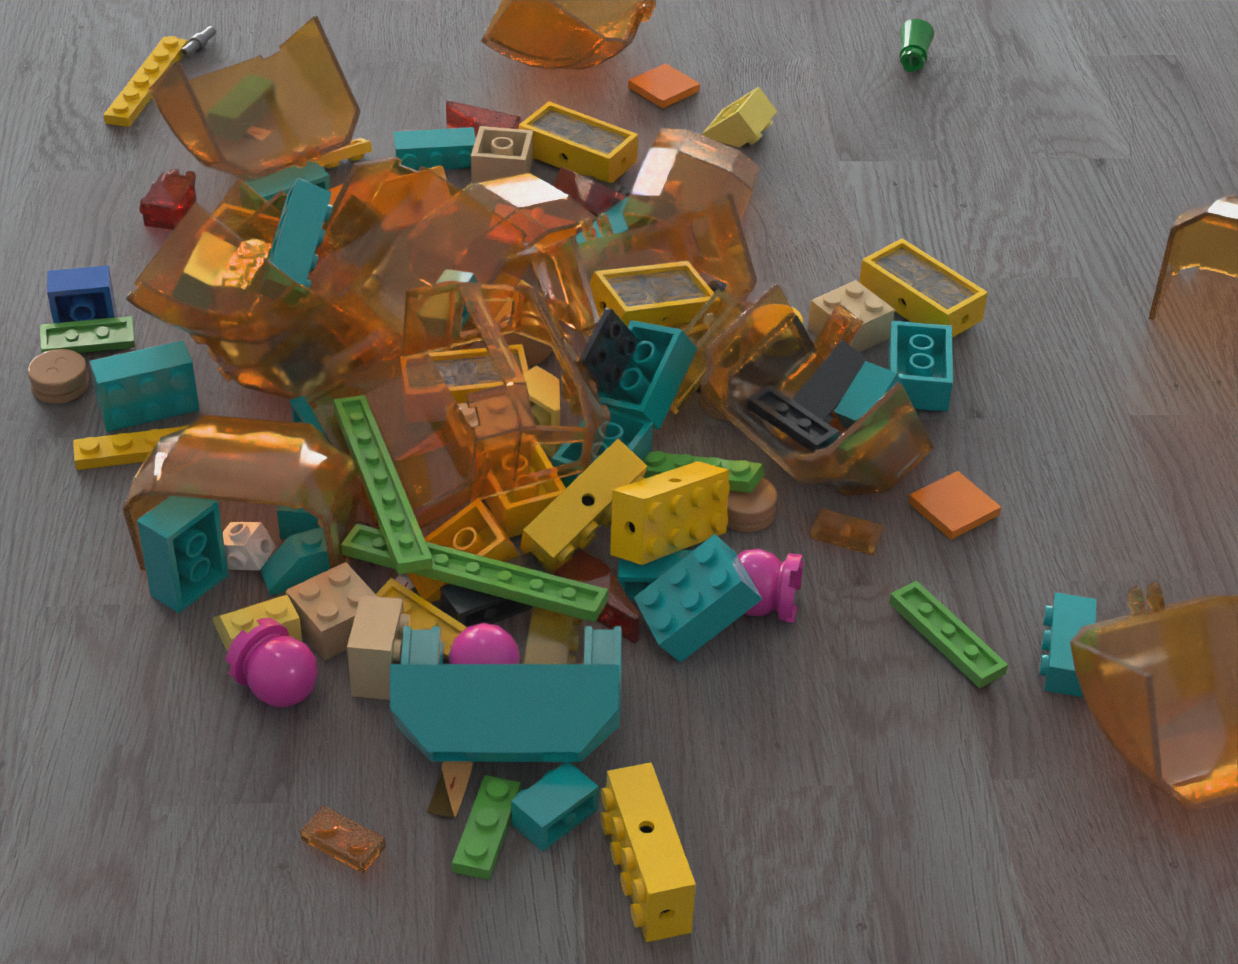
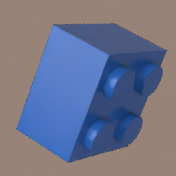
(81, 294)

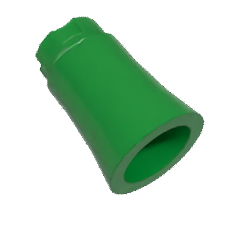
(915, 42)

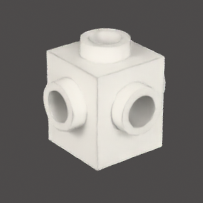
(247, 545)

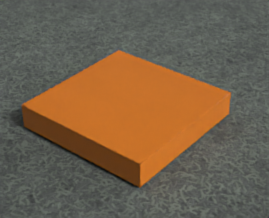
(664, 85)
(954, 505)

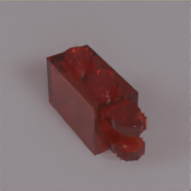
(169, 199)

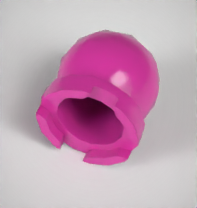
(774, 581)
(484, 645)
(273, 664)

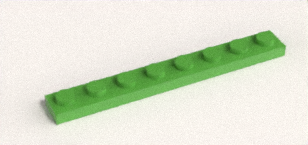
(382, 485)
(488, 576)

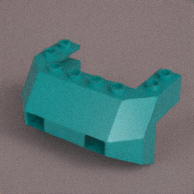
(506, 708)

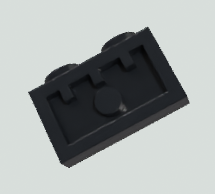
(608, 351)

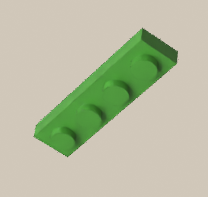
(742, 474)
(948, 634)

